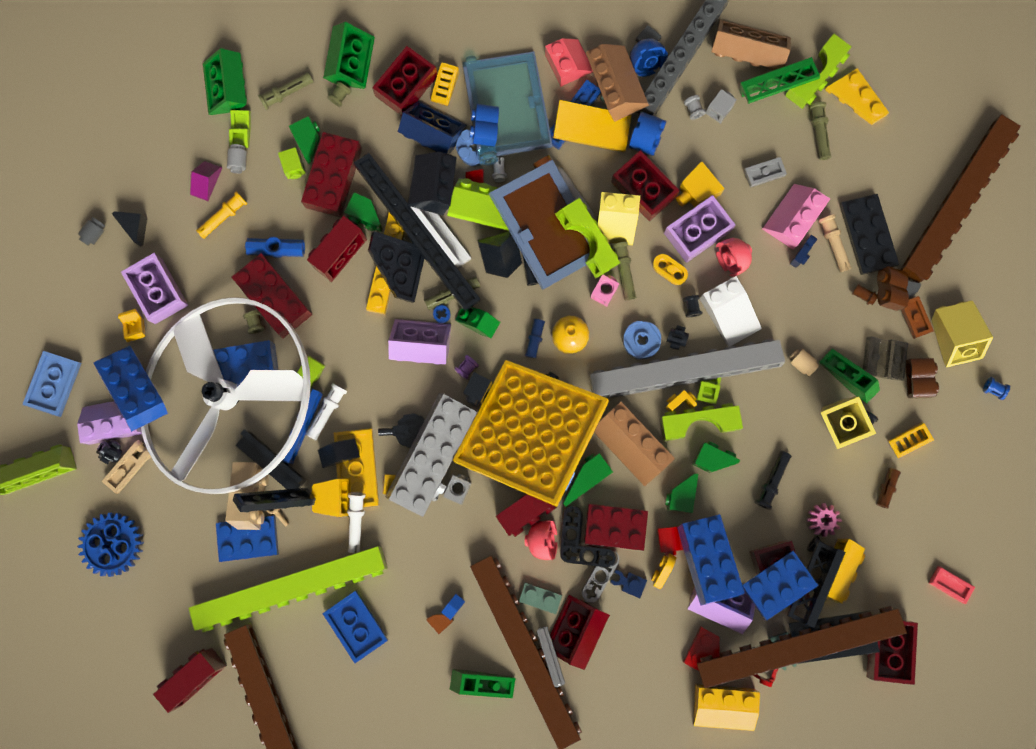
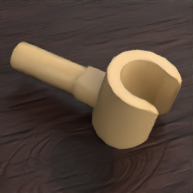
(276, 512)

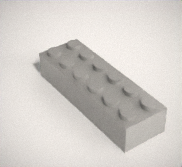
(431, 454)

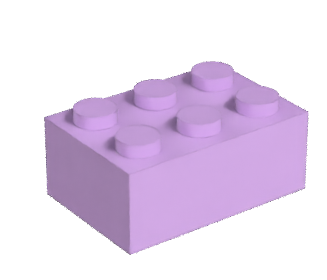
(699, 229)
(154, 288)

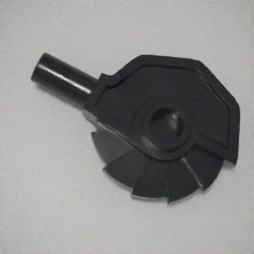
(405, 430)

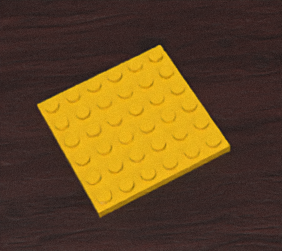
(531, 432)

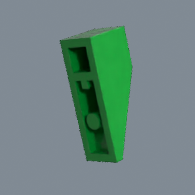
(851, 376)
(590, 474)
(481, 684)

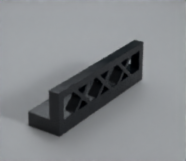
(263, 455)
(824, 584)

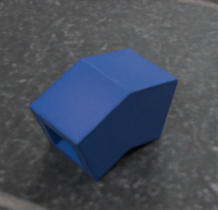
(453, 606)

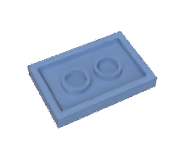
(52, 383)

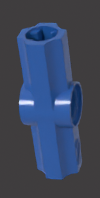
(287, 247)

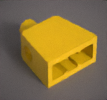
(699, 186)
(331, 497)

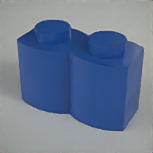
(485, 125)

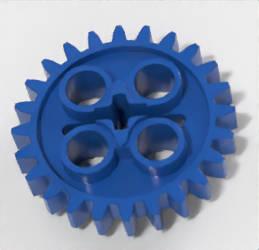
(96, 555)

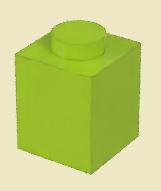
(292, 163)

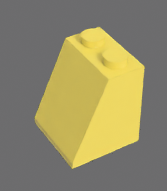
(618, 216)
(961, 333)
(847, 421)

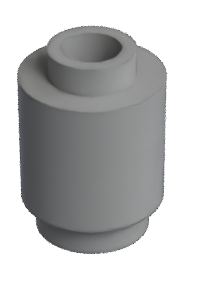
(236, 158)

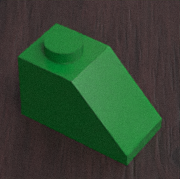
(306, 137)
(683, 495)

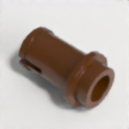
(865, 294)

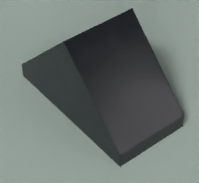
(133, 224)
(338, 452)

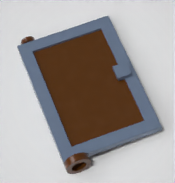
(529, 213)

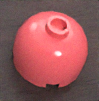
(734, 255)
(542, 540)

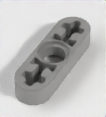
(592, 577)

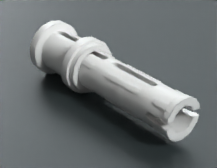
(330, 403)
(355, 512)

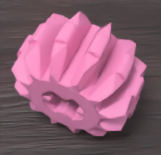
(824, 512)

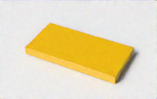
(590, 126)
(361, 470)

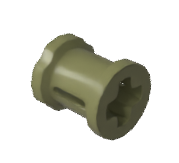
(339, 94)
(254, 322)

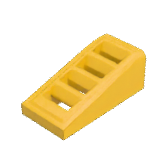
(454, 73)
(924, 430)

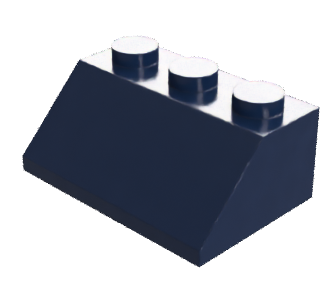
(431, 127)

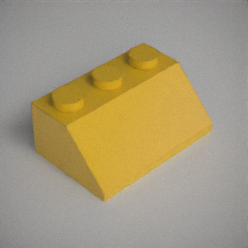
(847, 570)
(726, 707)

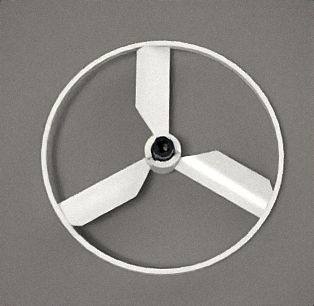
(223, 394)

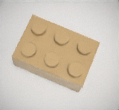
(245, 520)

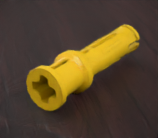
(228, 209)

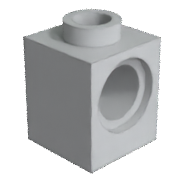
(721, 106)
(449, 493)

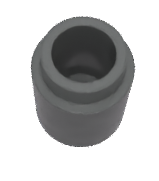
(91, 231)

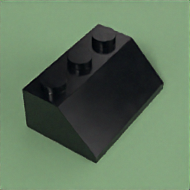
(432, 182)

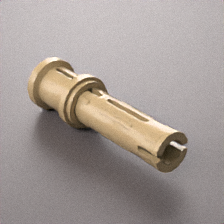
(833, 234)

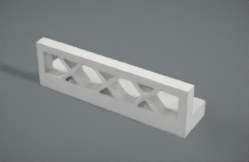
(444, 237)

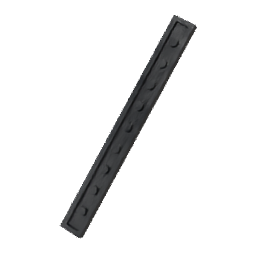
(417, 232)

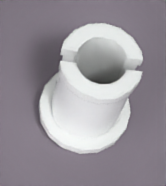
(499, 171)

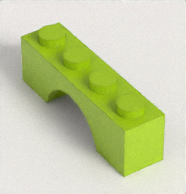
(831, 54)
(601, 256)
(725, 419)

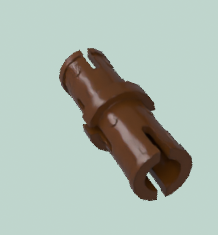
(888, 488)

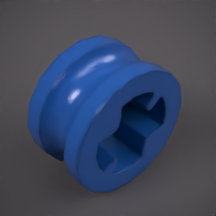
(440, 308)

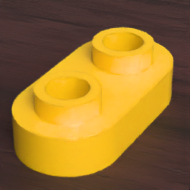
(671, 267)
(666, 564)

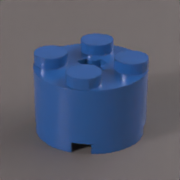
(647, 133)

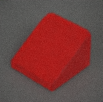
(475, 175)

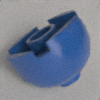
(648, 56)

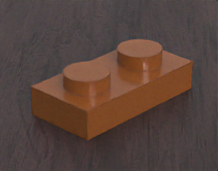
(917, 318)

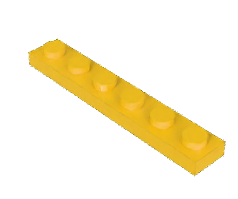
(380, 291)

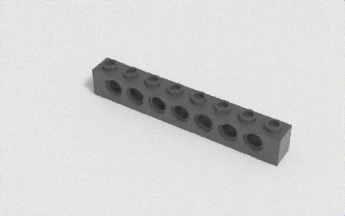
(682, 54)

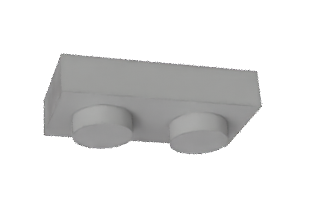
(765, 172)

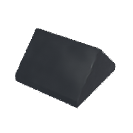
(500, 254)

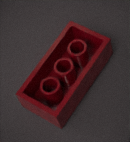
(331, 174)
(266, 286)

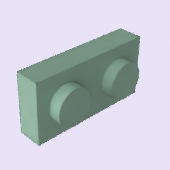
(540, 598)

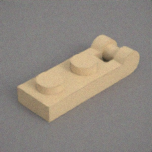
(126, 467)

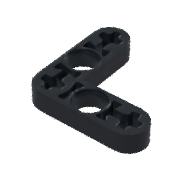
(575, 544)

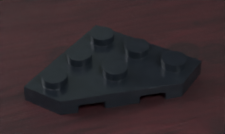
(398, 264)

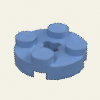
(465, 151)
(646, 330)

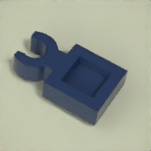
(802, 256)
(631, 584)

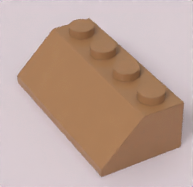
(751, 45)
(617, 80)
(633, 444)

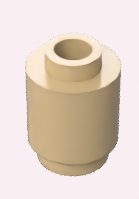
(803, 362)

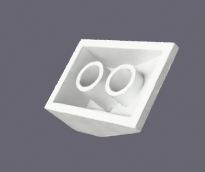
(731, 311)

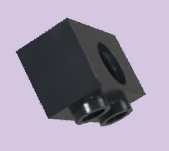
(477, 389)

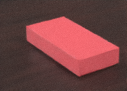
(951, 585)

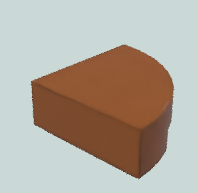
(439, 622)

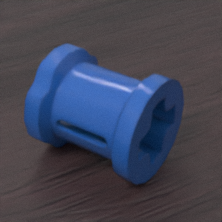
(996, 388)

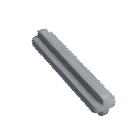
(550, 657)

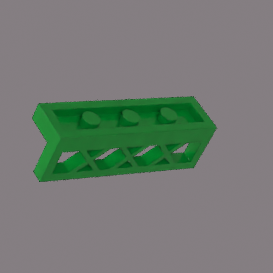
(779, 77)

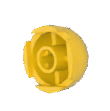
(570, 334)

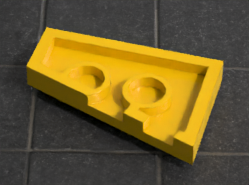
(859, 95)

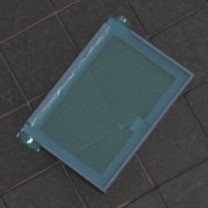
(515, 88)

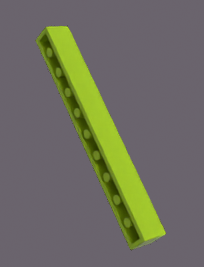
(282, 590)

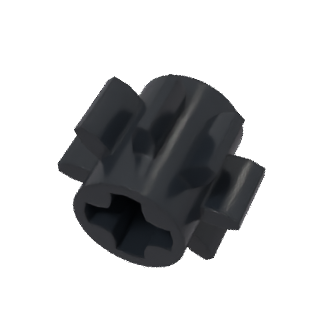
(677, 337)
(109, 451)

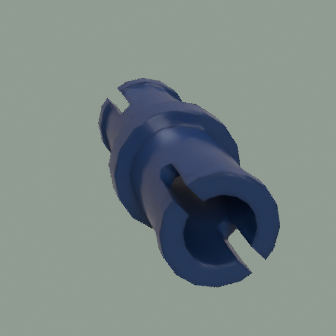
(535, 338)

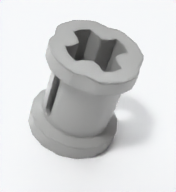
(694, 107)

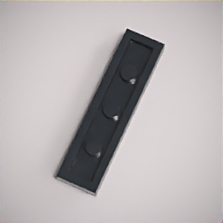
(273, 499)

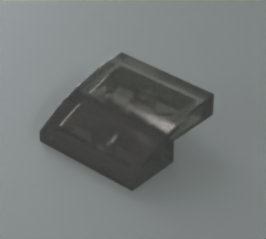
(885, 358)

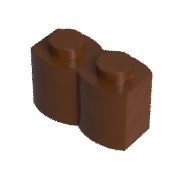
(892, 288)
(921, 378)

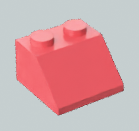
(567, 60)

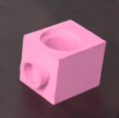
(601, 297)

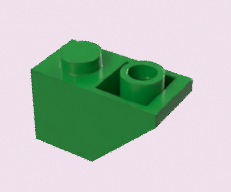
(363, 211)
(478, 321)
(712, 459)

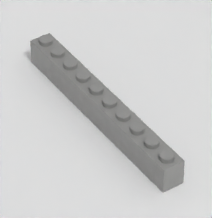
(688, 369)

